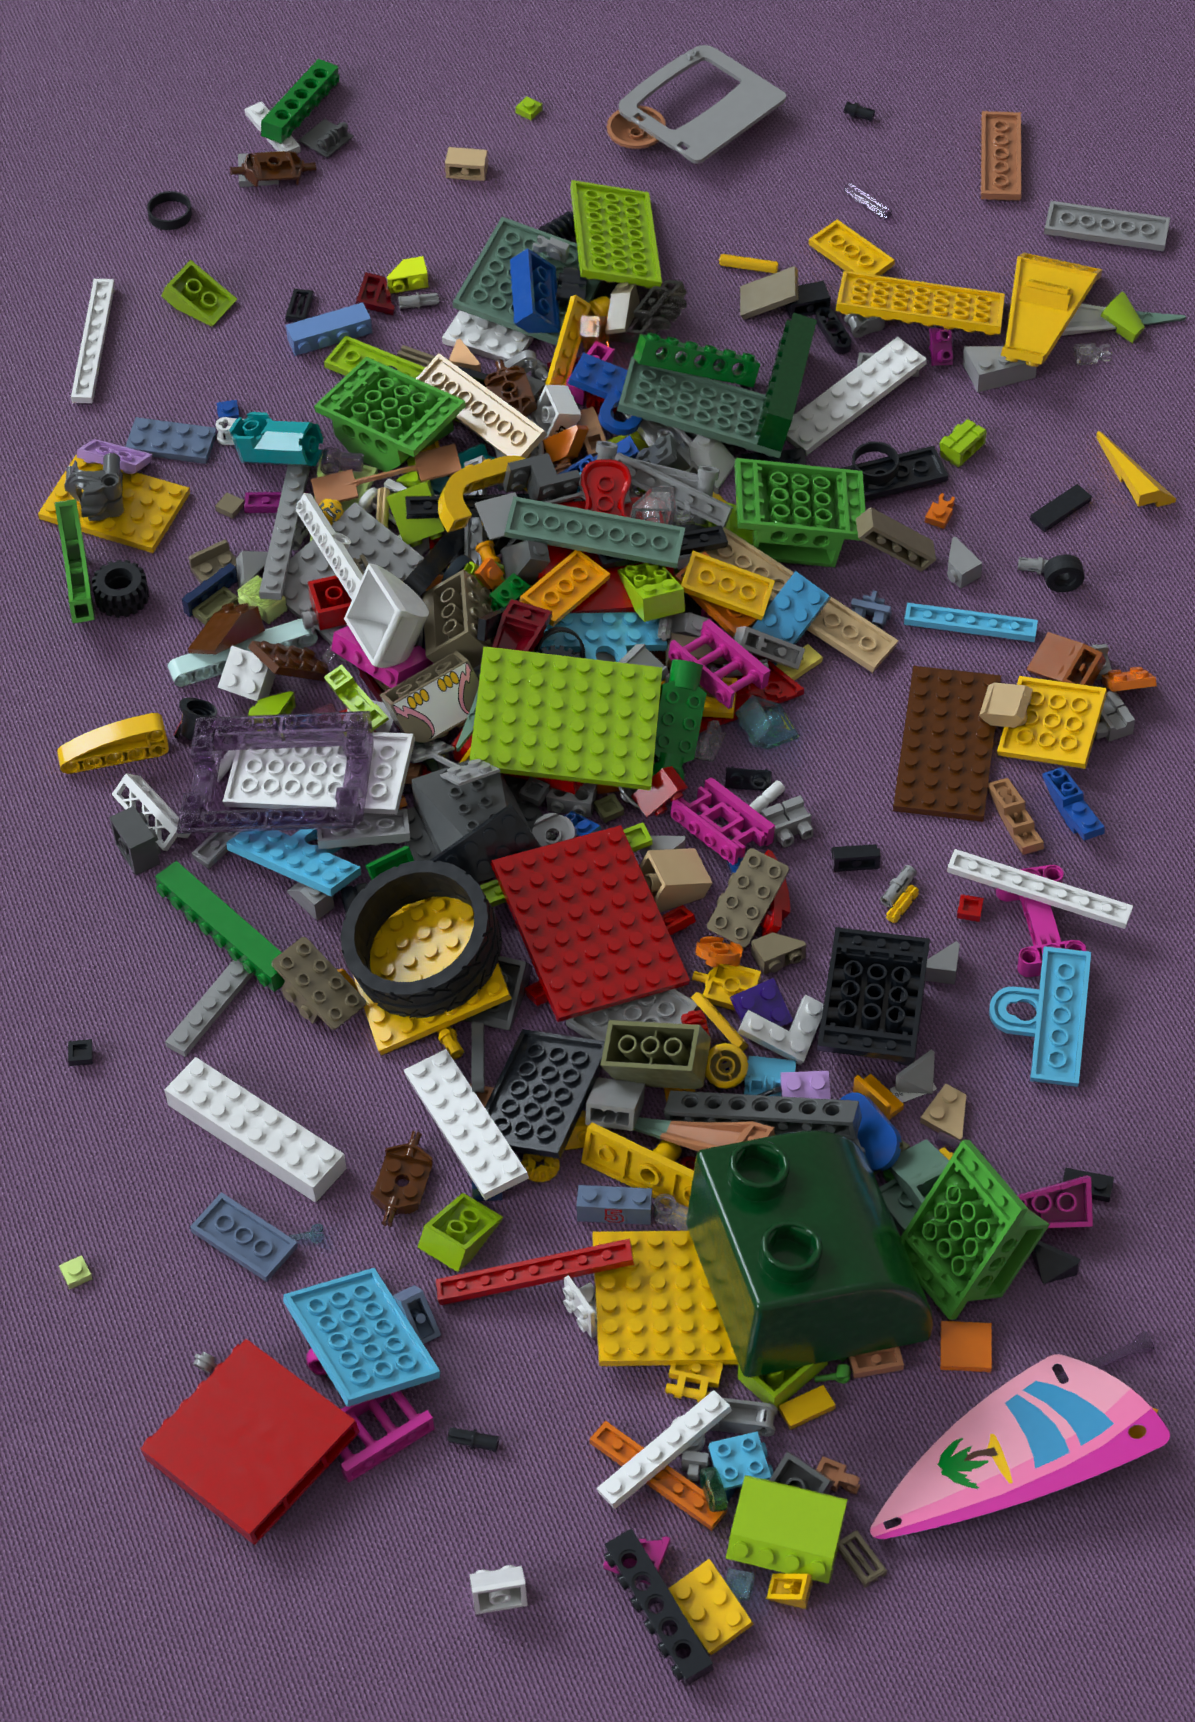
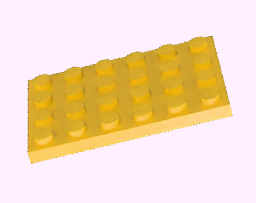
(147, 514)

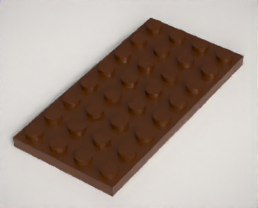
(945, 745)

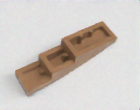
(1014, 816)

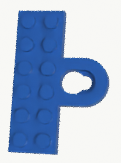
(606, 382)

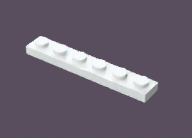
(664, 1449)

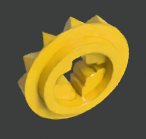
(541, 1173)

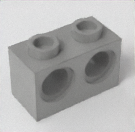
(565, 802)

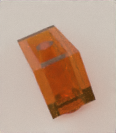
(593, 329)

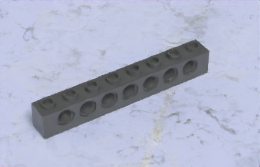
(782, 1113)

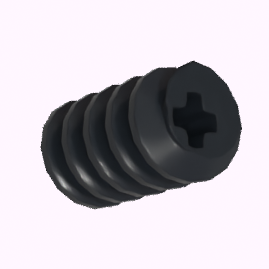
(561, 226)

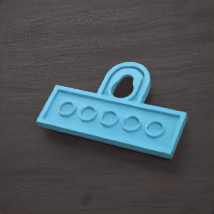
(606, 633)
(296, 858)
(1058, 1018)

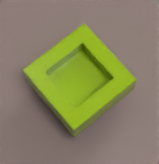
(528, 108)

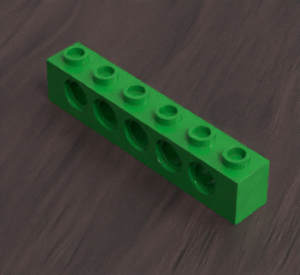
(299, 101)
(743, 375)

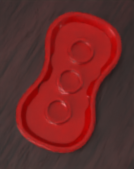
(606, 486)

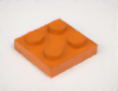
(1133, 679)

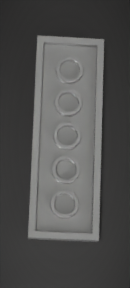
(1107, 225)

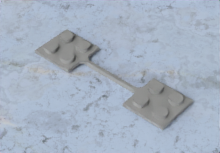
(495, 511)
(455, 774)

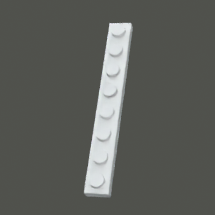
(93, 341)
(1040, 888)

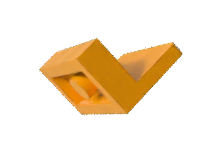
(879, 1094)

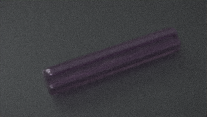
(867, 200)

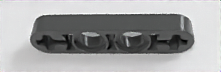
(478, 1057)

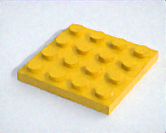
(1058, 723)

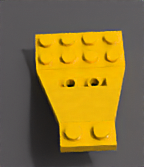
(1043, 304)

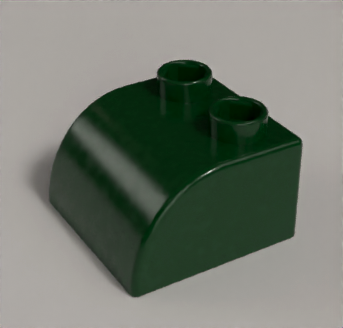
(802, 1252)

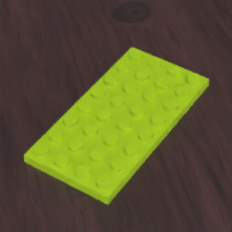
(615, 234)

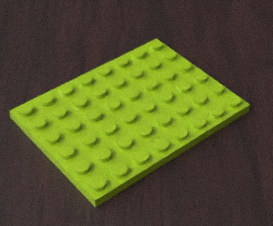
(567, 717)

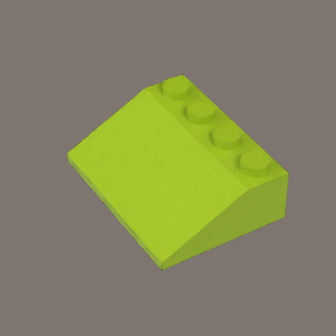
(786, 1528)

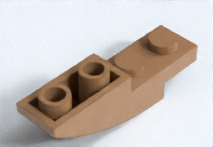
(595, 432)

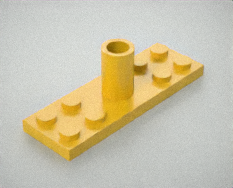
(638, 1165)

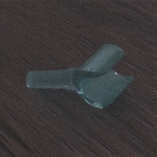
(316, 1238)

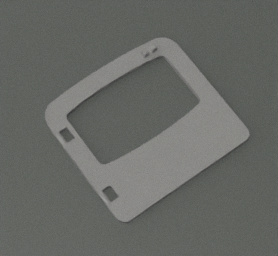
(719, 124)

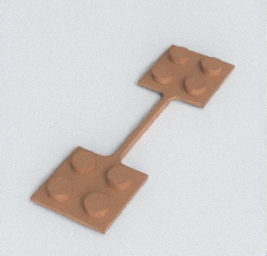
(429, 465)

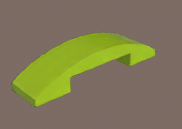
(353, 696)

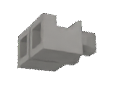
(1115, 719)
(789, 820)

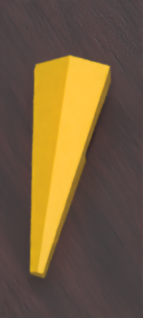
(1140, 483)

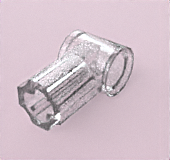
(675, 1216)

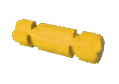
(902, 903)

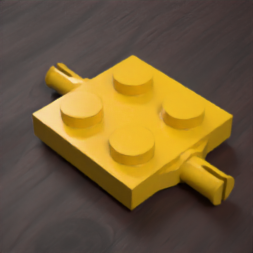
(725, 982)

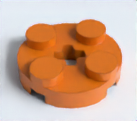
(717, 952)

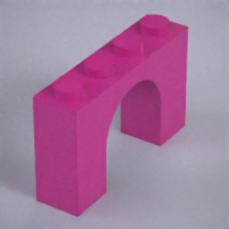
(347, 647)

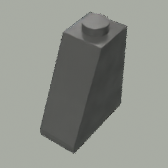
(525, 560)

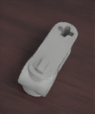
(748, 1418)

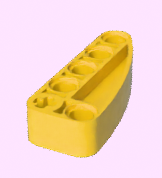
(115, 744)

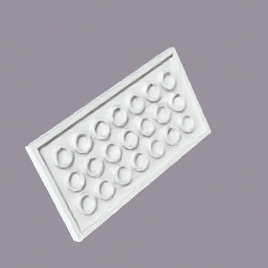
(312, 774)

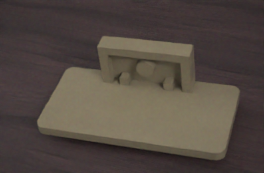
(747, 897)
(316, 985)

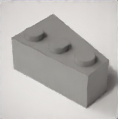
(991, 370)

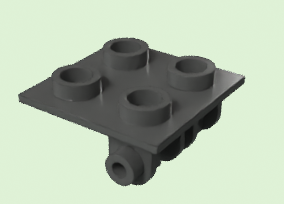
(326, 137)

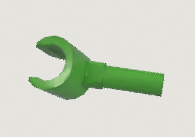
(841, 1376)

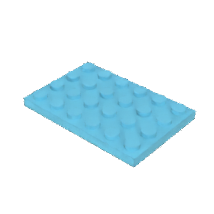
(361, 1336)

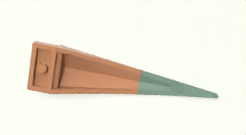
(703, 1134)

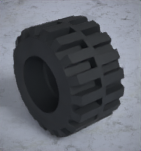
(121, 601)

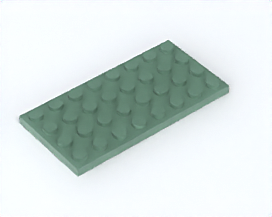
(694, 405)

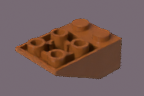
(1066, 661)

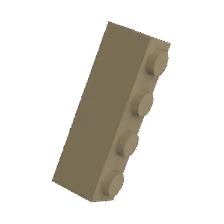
(895, 539)

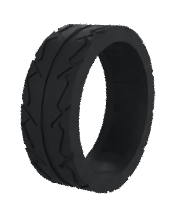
(390, 893)

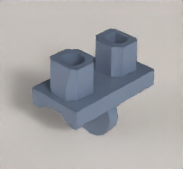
(873, 607)

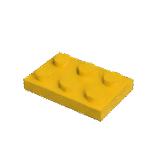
(710, 1607)

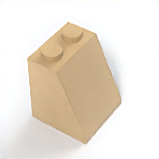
(675, 877)

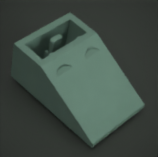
(918, 1170)

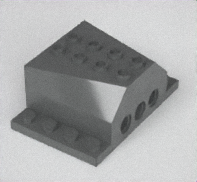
(450, 811)

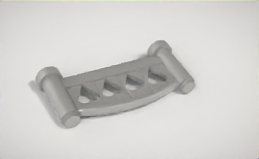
(702, 481)

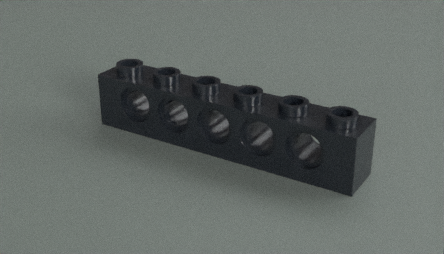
(629, 1546)

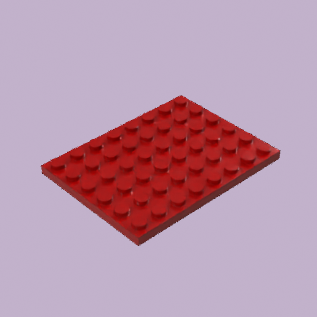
(589, 923)

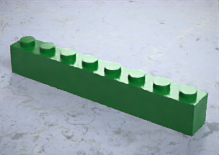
(221, 923)

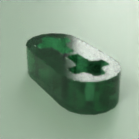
(713, 1489)

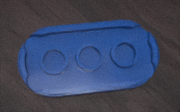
(876, 1134)

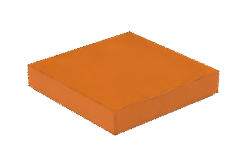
(966, 1346)

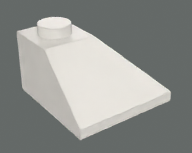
(712, 453)

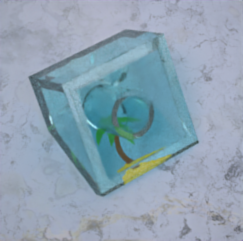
(765, 723)

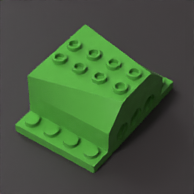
(387, 414)
(798, 509)
(970, 1233)

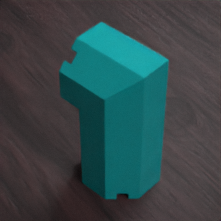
(276, 442)

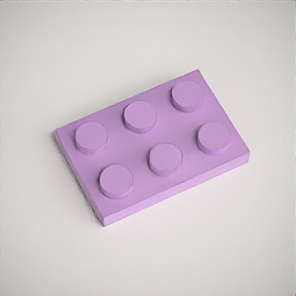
(130, 459)
(805, 1084)

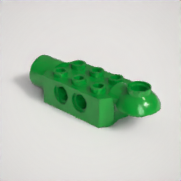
(679, 716)

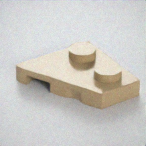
(946, 1112)

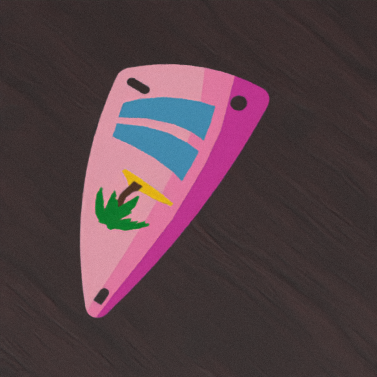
(1024, 1445)

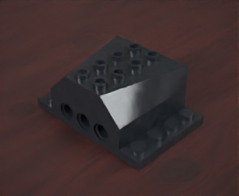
(874, 995)

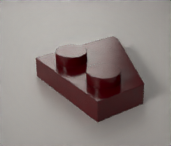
(375, 294)

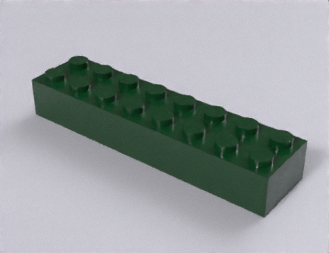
(785, 382)

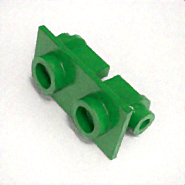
(510, 589)

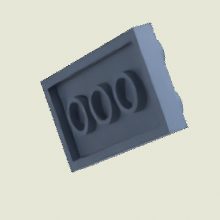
(172, 440)
(244, 1237)

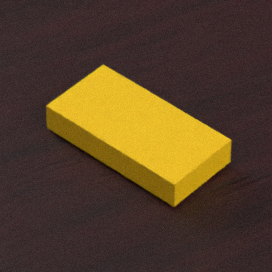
(806, 1407)

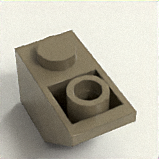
(777, 951)

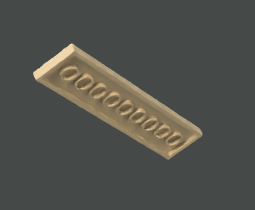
(834, 624)

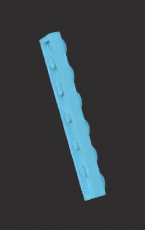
(970, 622)

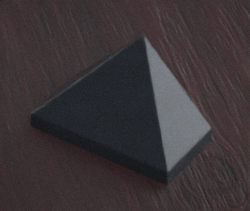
(1054, 1263)

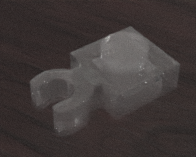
(1090, 354)

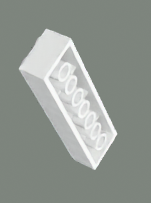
(255, 1129)

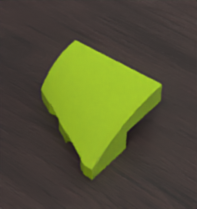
(1123, 317)

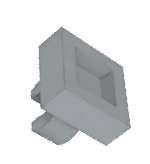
(693, 1463)

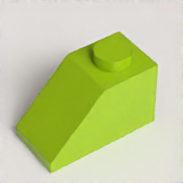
(274, 705)

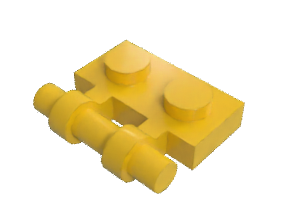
(700, 1374)

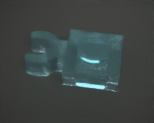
(740, 1583)

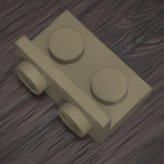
(210, 560)

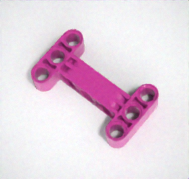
(1040, 924)

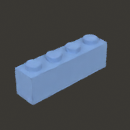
(328, 328)

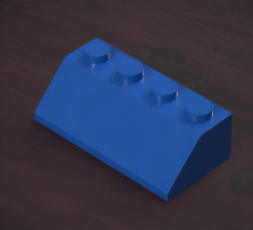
(534, 293)

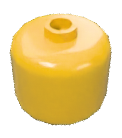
(736, 1061)

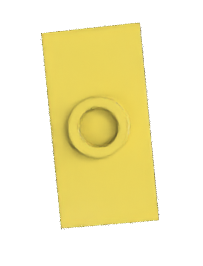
(809, 660)

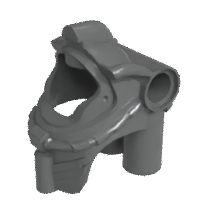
(101, 489)

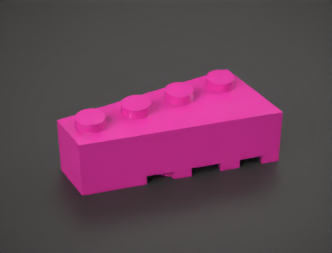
(1063, 1203)

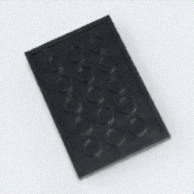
(544, 1090)

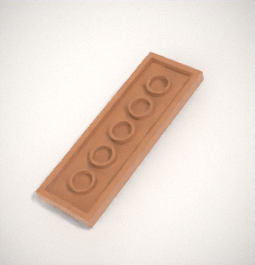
(1001, 155)

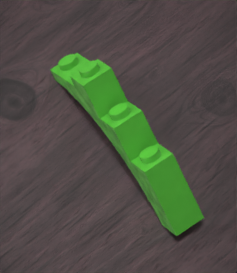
(75, 561)

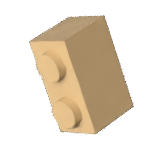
(466, 163)

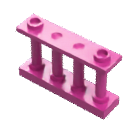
(730, 650)
(393, 1442)

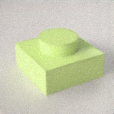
(75, 1272)

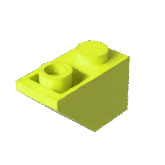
(408, 276)

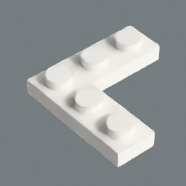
(789, 1044)

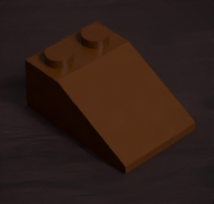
(228, 629)

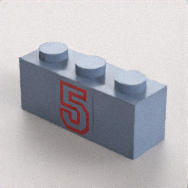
(614, 1204)

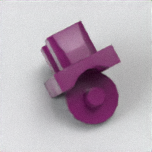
(941, 346)

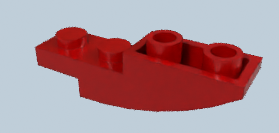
(778, 909)

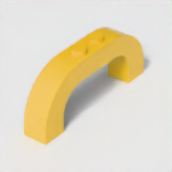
(451, 505)

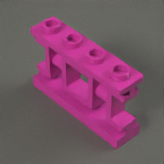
(733, 811)

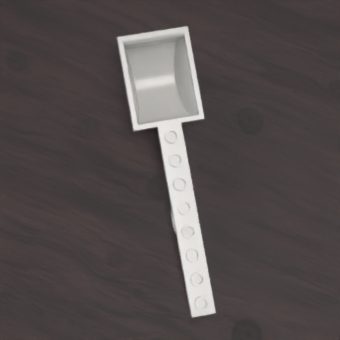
(383, 609)

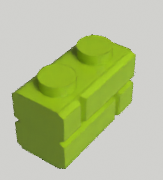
(962, 442)

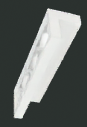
(141, 791)

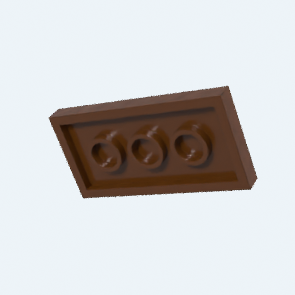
(290, 660)

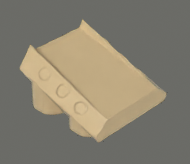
(1006, 705)

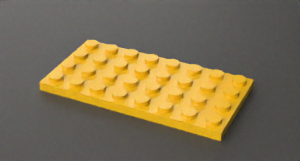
(920, 302)

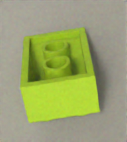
(198, 295)
(458, 1231)

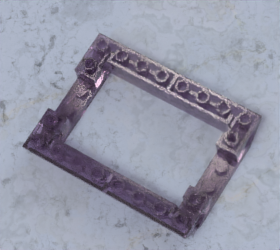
(304, 730)

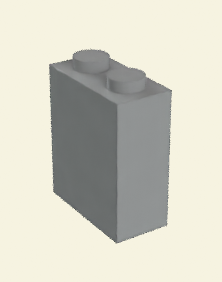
(615, 1103)

